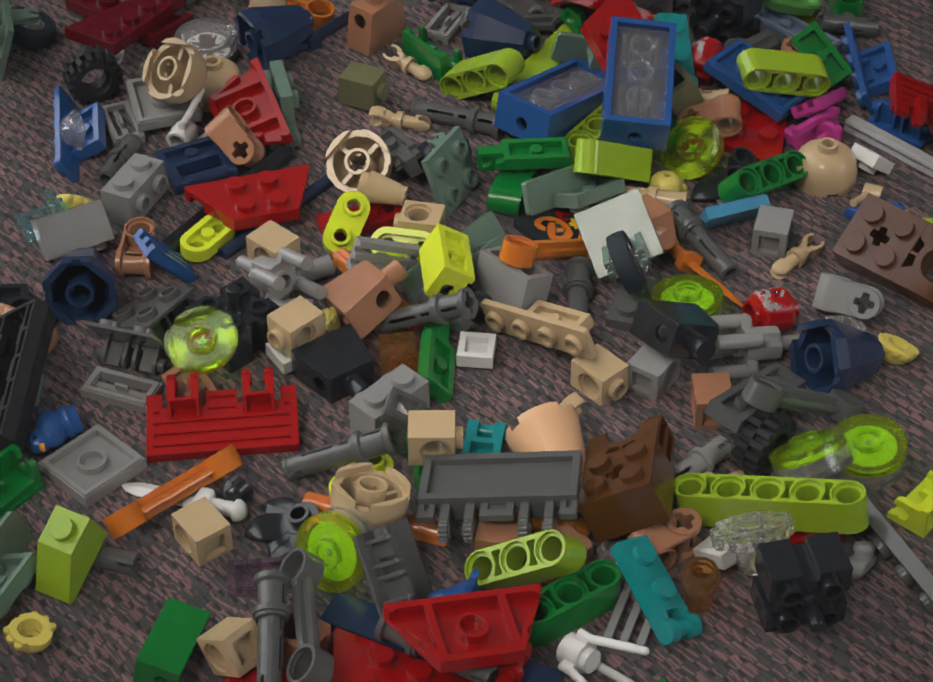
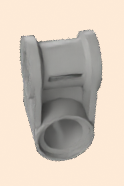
(841, 296)

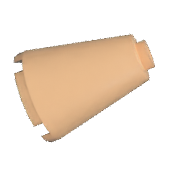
(547, 429)

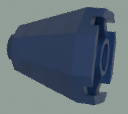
(498, 27)
(273, 31)
(83, 283)
(834, 355)

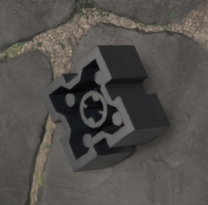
(725, 19)
(249, 315)
(801, 583)

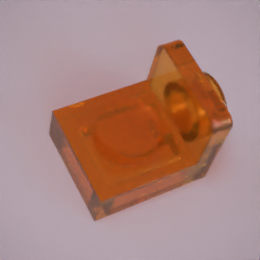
(397, 350)

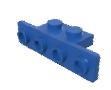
(870, 68)
(66, 156)

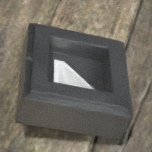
(397, 407)

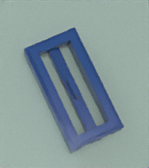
(164, 256)

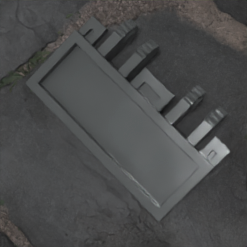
(497, 486)

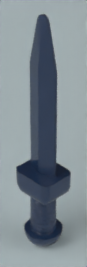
(314, 40)

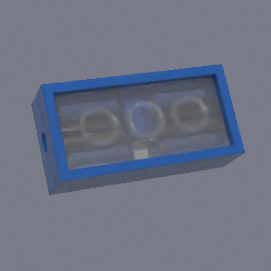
(638, 83)
(550, 101)

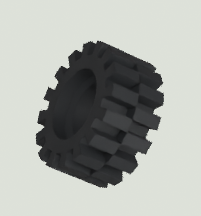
(89, 61)
(760, 438)

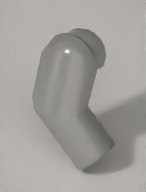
(862, 559)

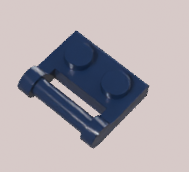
(194, 157)

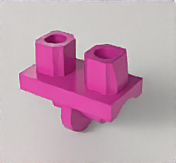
(816, 126)

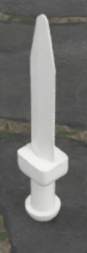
(236, 510)

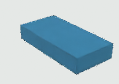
(733, 211)

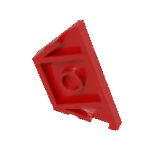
(597, 26)
(255, 103)
(758, 133)
(253, 198)
(469, 627)
(368, 661)

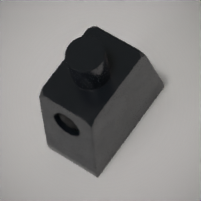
(688, 330)
(334, 364)

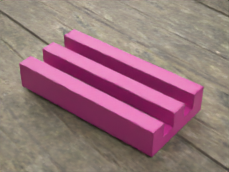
(819, 103)

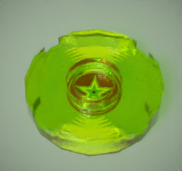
(693, 148)
(201, 340)

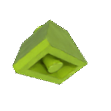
(66, 553)

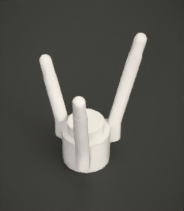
(186, 129)
(580, 655)

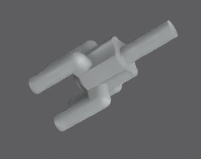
(279, 277)
(749, 345)

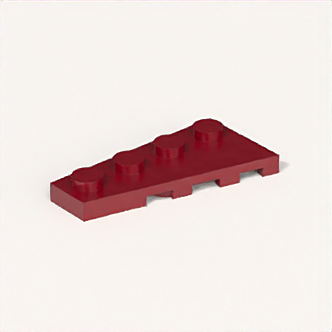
(122, 24)
(152, 38)

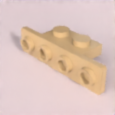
(544, 324)

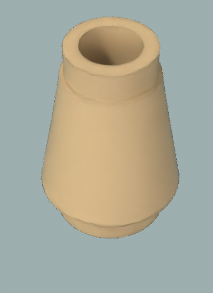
(381, 189)

